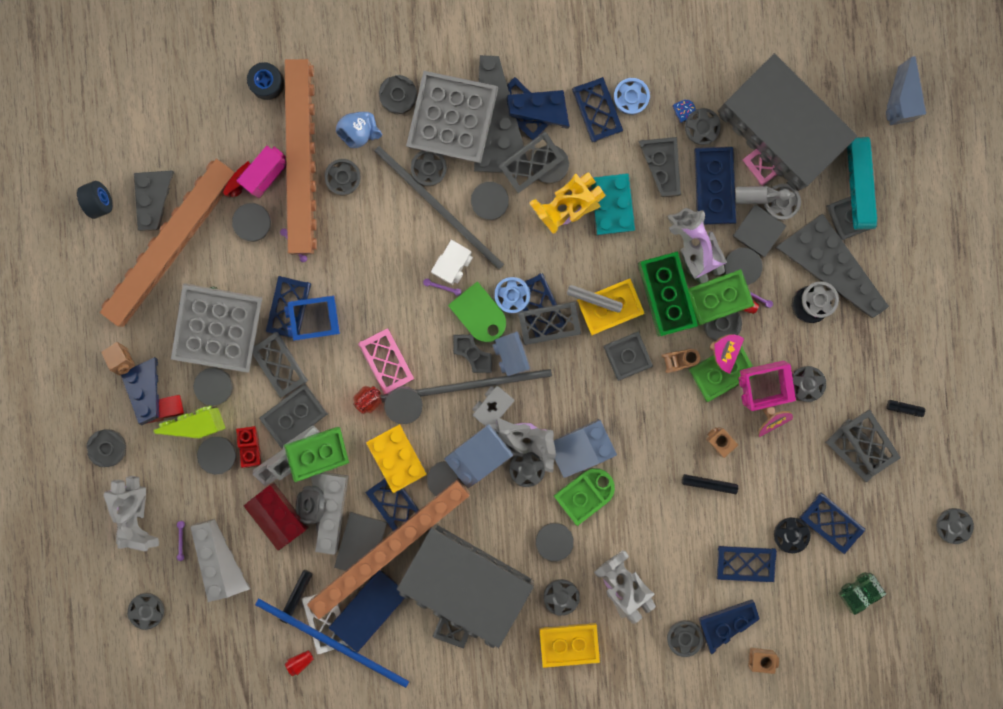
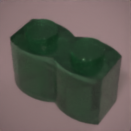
(861, 593)

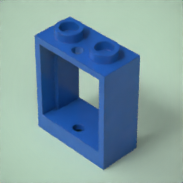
(289, 312)

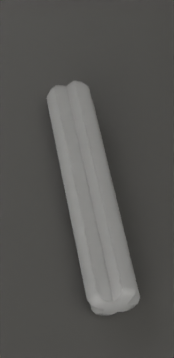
(594, 298)

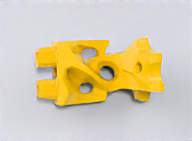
(578, 203)

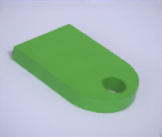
(478, 312)
(584, 495)

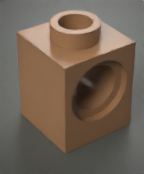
(118, 359)
(728, 446)
(757, 655)

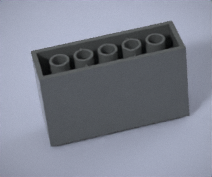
(786, 123)
(466, 586)

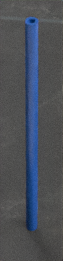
(332, 643)

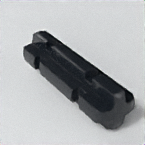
(906, 408)

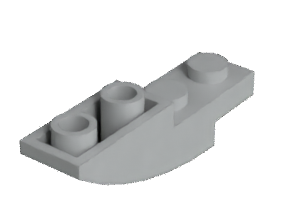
(278, 466)

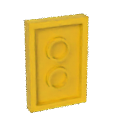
(600, 318)
(396, 458)
(569, 645)

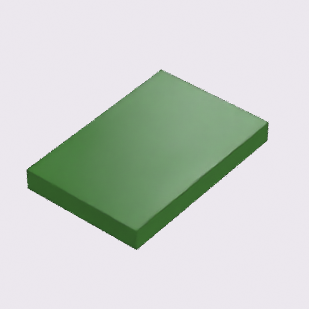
(720, 297)
(713, 380)
(316, 454)

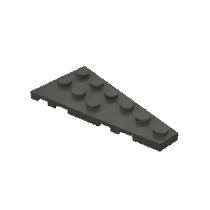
(503, 134)
(829, 260)

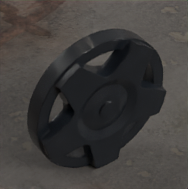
(792, 535)

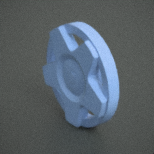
(631, 96)
(512, 294)

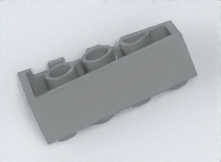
(329, 527)
(218, 568)

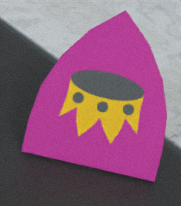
(726, 351)
(774, 420)

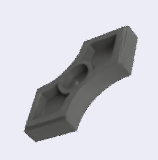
(480, 361)

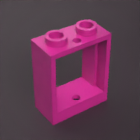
(263, 171)
(786, 385)

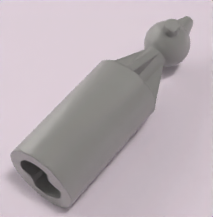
(760, 194)

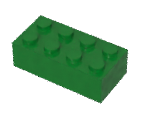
(667, 294)

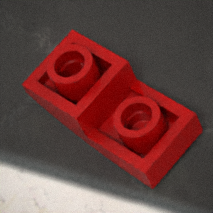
(233, 188)
(169, 407)
(249, 447)

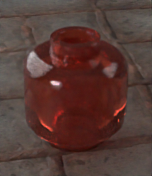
(367, 399)

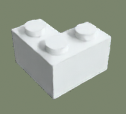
(452, 262)

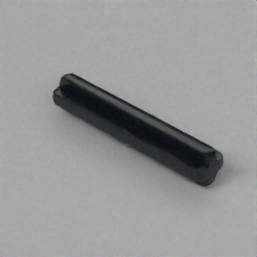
(710, 484)
(297, 593)

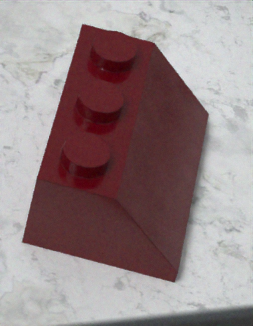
(275, 516)

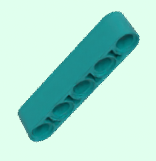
(862, 184)

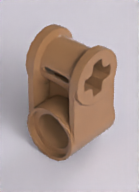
(679, 360)

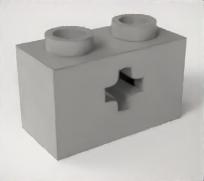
(502, 400)

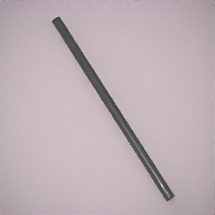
(438, 207)
(481, 383)

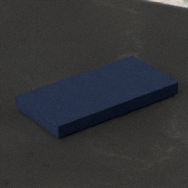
(715, 184)
(367, 611)

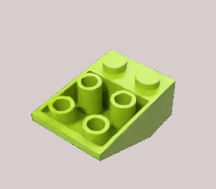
(202, 424)

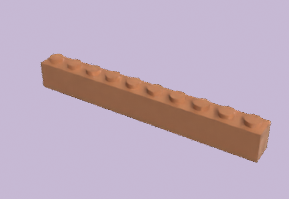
(299, 156)
(168, 244)
(388, 549)

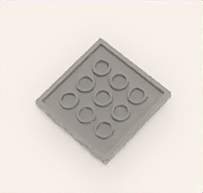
(452, 116)
(216, 328)

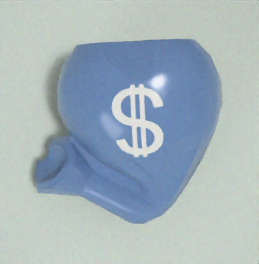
(357, 129)

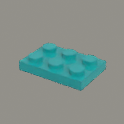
(616, 207)

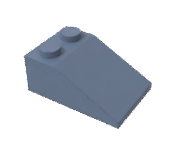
(906, 96)
(512, 354)
(583, 448)
(478, 456)

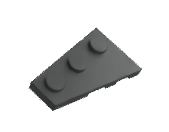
(664, 164)
(150, 195)

